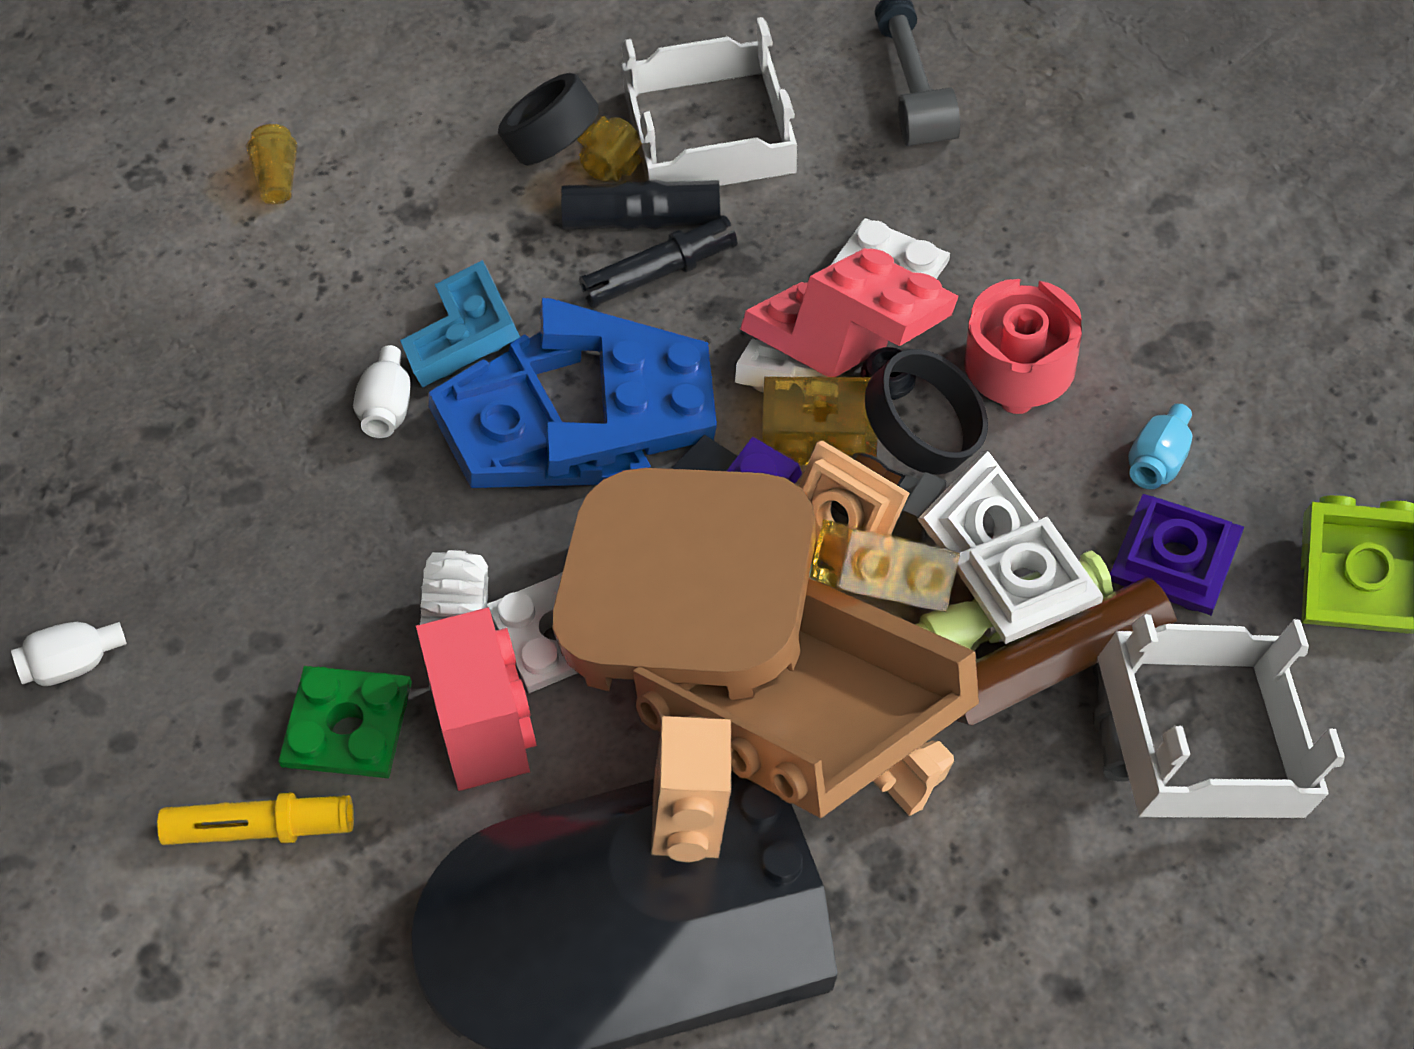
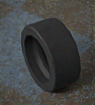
(548, 119)

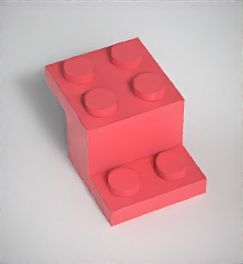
(849, 312)

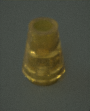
(273, 160)

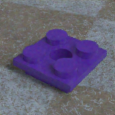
(1187, 579)

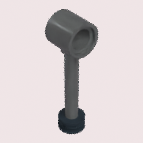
(924, 112)

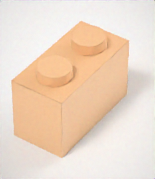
(691, 787)

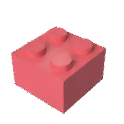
(477, 697)

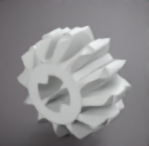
(453, 585)

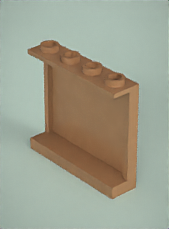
(846, 712)

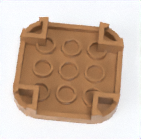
(687, 578)

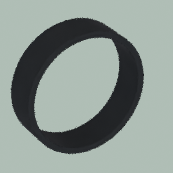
(899, 438)

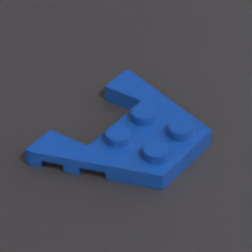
(651, 383)
(499, 420)

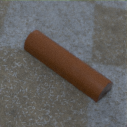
(1062, 648)

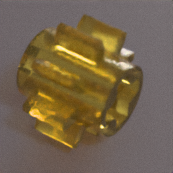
(610, 149)

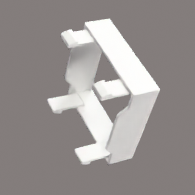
(705, 63)
(1216, 646)

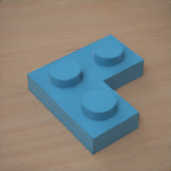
(474, 328)

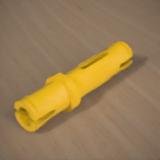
(277, 818)

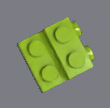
(1358, 565)

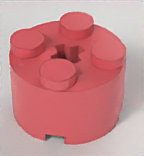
(1023, 344)

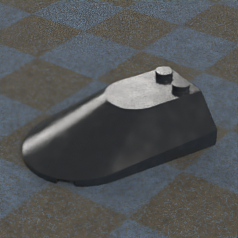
(587, 941)

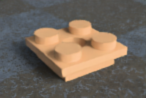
(866, 496)

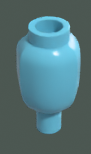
(1161, 448)

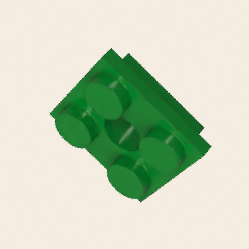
(337, 694)

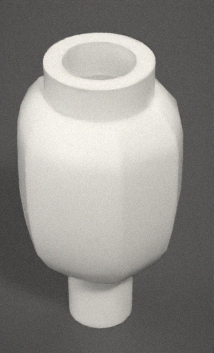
(383, 394)
(64, 651)

